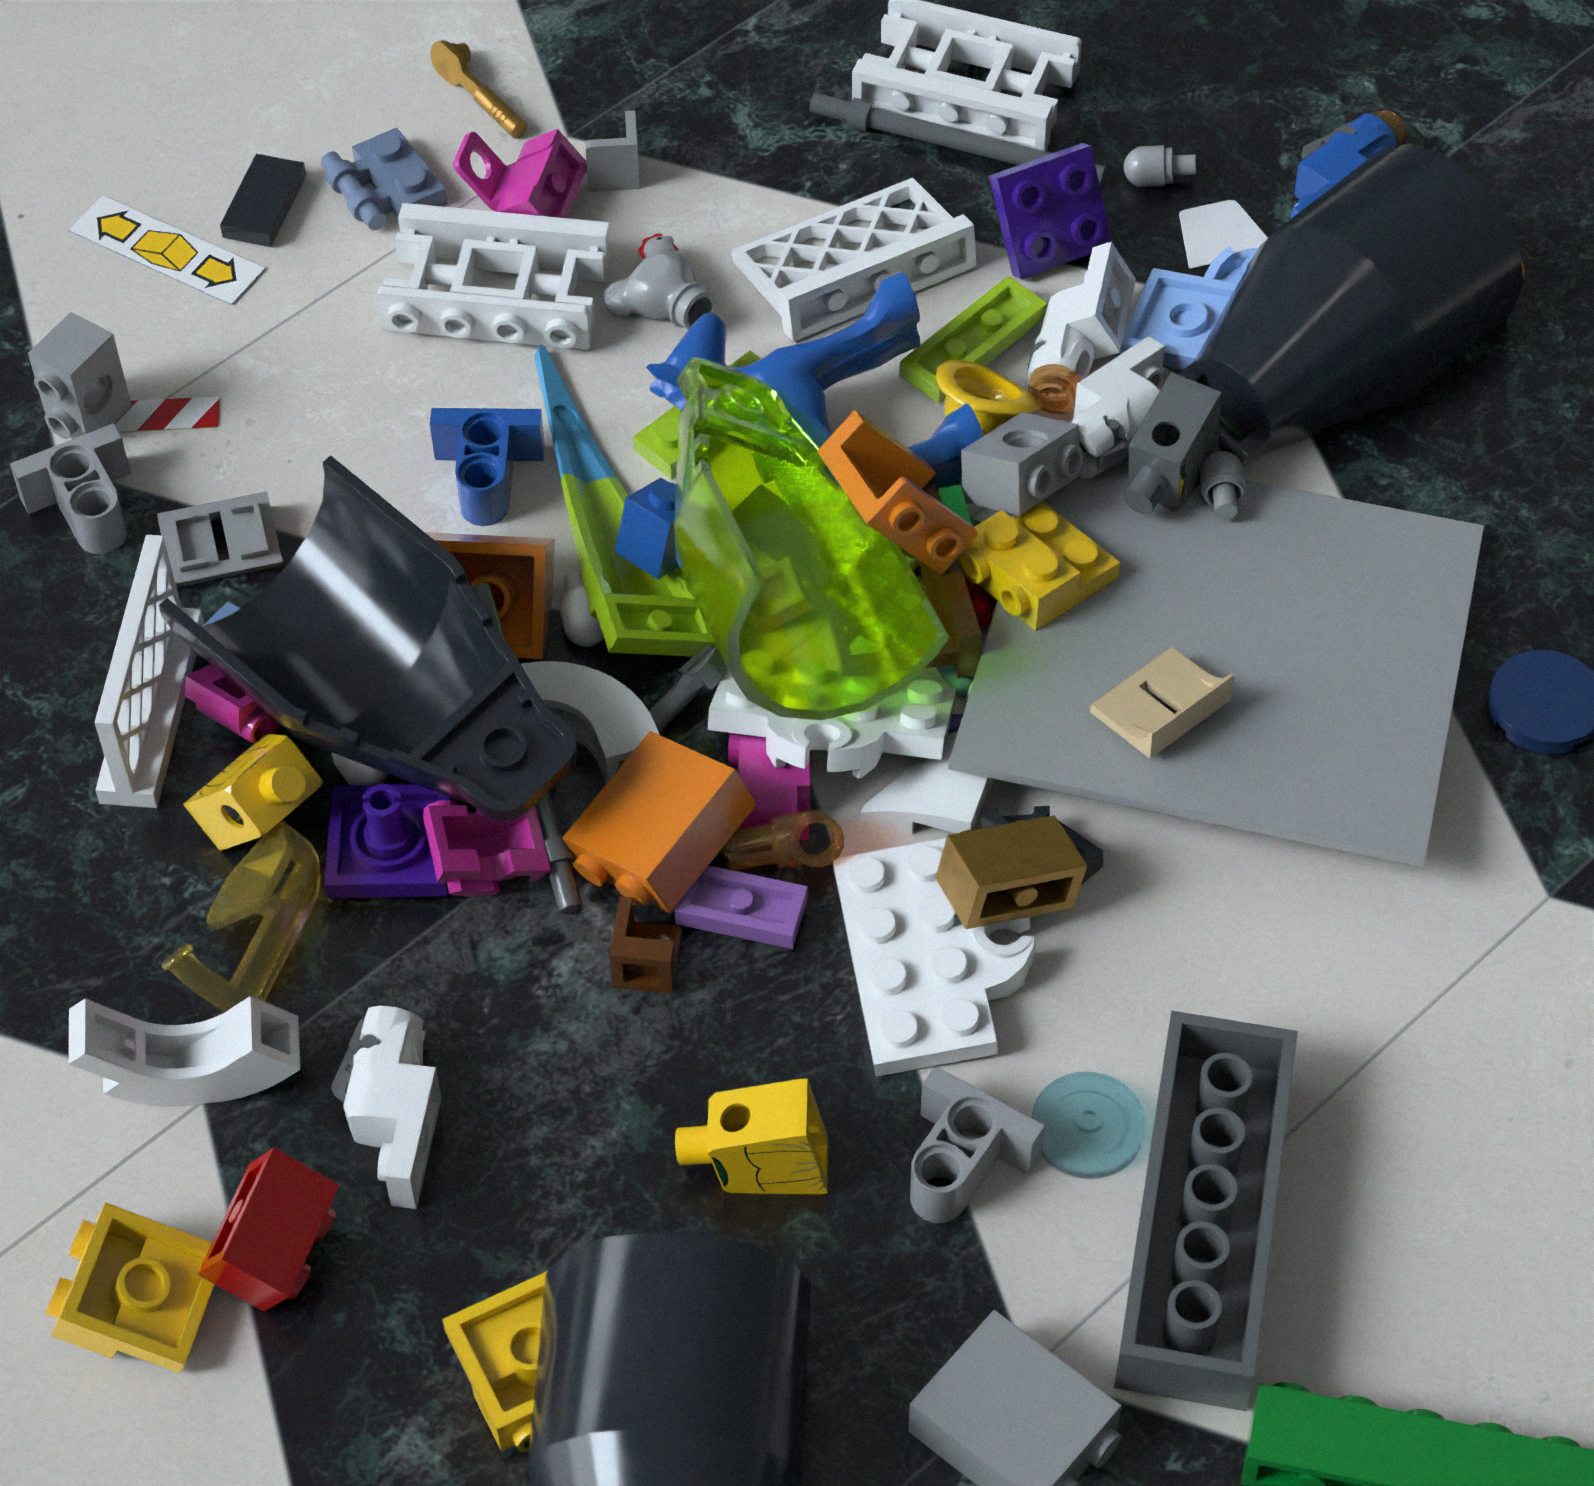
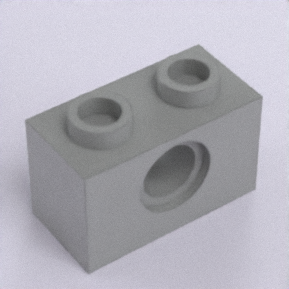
(79, 378)
(1021, 463)

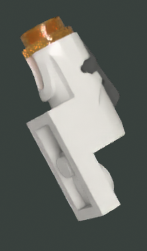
(1079, 328)

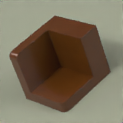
(643, 953)

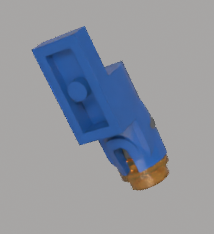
(1342, 151)

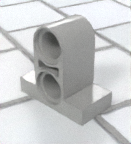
(79, 481)
(961, 1160)

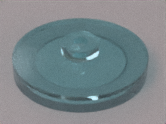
(1089, 1124)

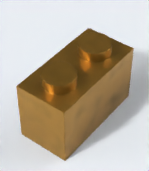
(1010, 871)

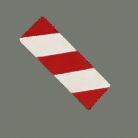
(170, 414)

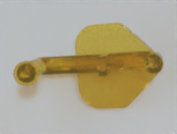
(250, 891)

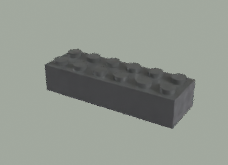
(1207, 1212)

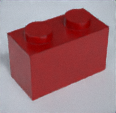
(270, 1231)

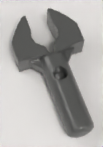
(699, 673)

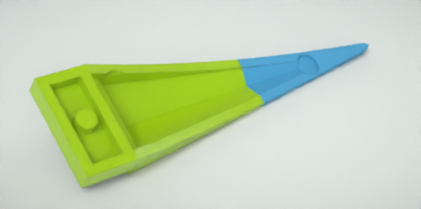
(631, 605)

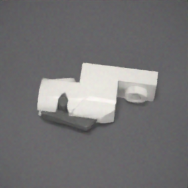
(1114, 403)
(391, 1097)

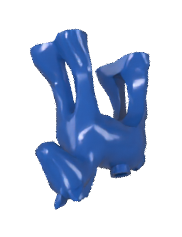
(807, 369)

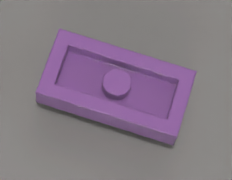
(744, 906)

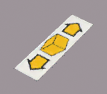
(167, 249)

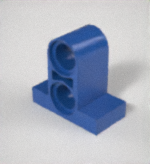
(484, 450)

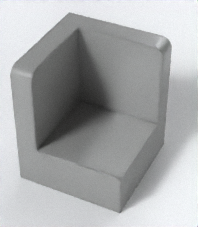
(614, 162)

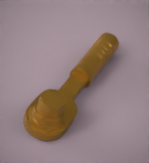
(451, 64)

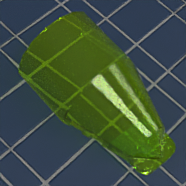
(784, 569)

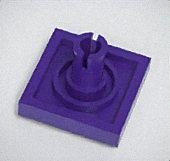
(1050, 210)
(380, 843)

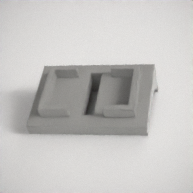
(247, 531)

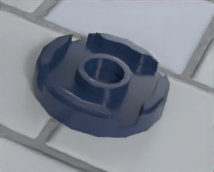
(1543, 701)

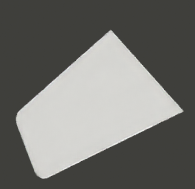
(1215, 227)

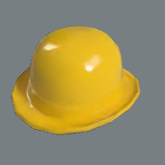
(988, 393)

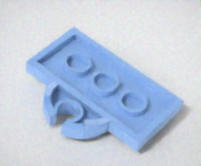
(1184, 307)

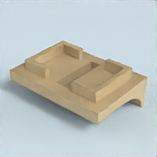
(1179, 685)

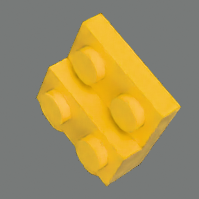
(1036, 564)
(132, 1289)
(500, 1356)

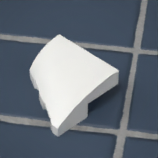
(930, 796)

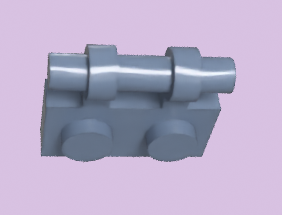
(392, 169)

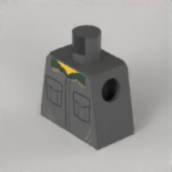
(1161, 463)

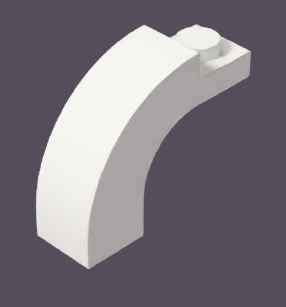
(596, 707)
(186, 1063)

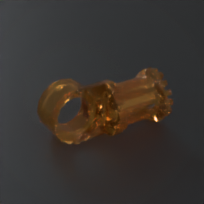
(779, 843)

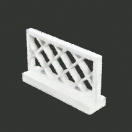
(834, 295)
(143, 687)

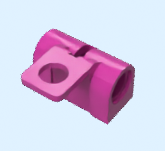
(538, 183)

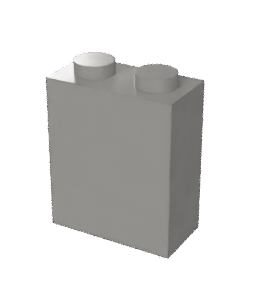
(1014, 1412)

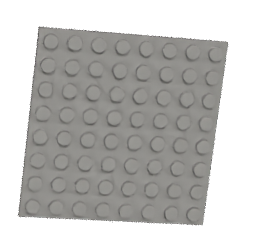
(1338, 649)

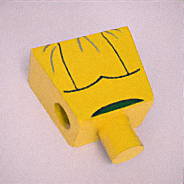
(260, 786)
(761, 1140)

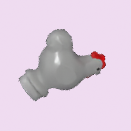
(661, 286)

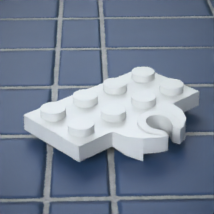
(903, 724)
(917, 966)

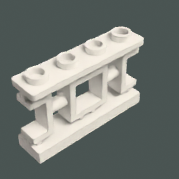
(962, 100)
(495, 244)

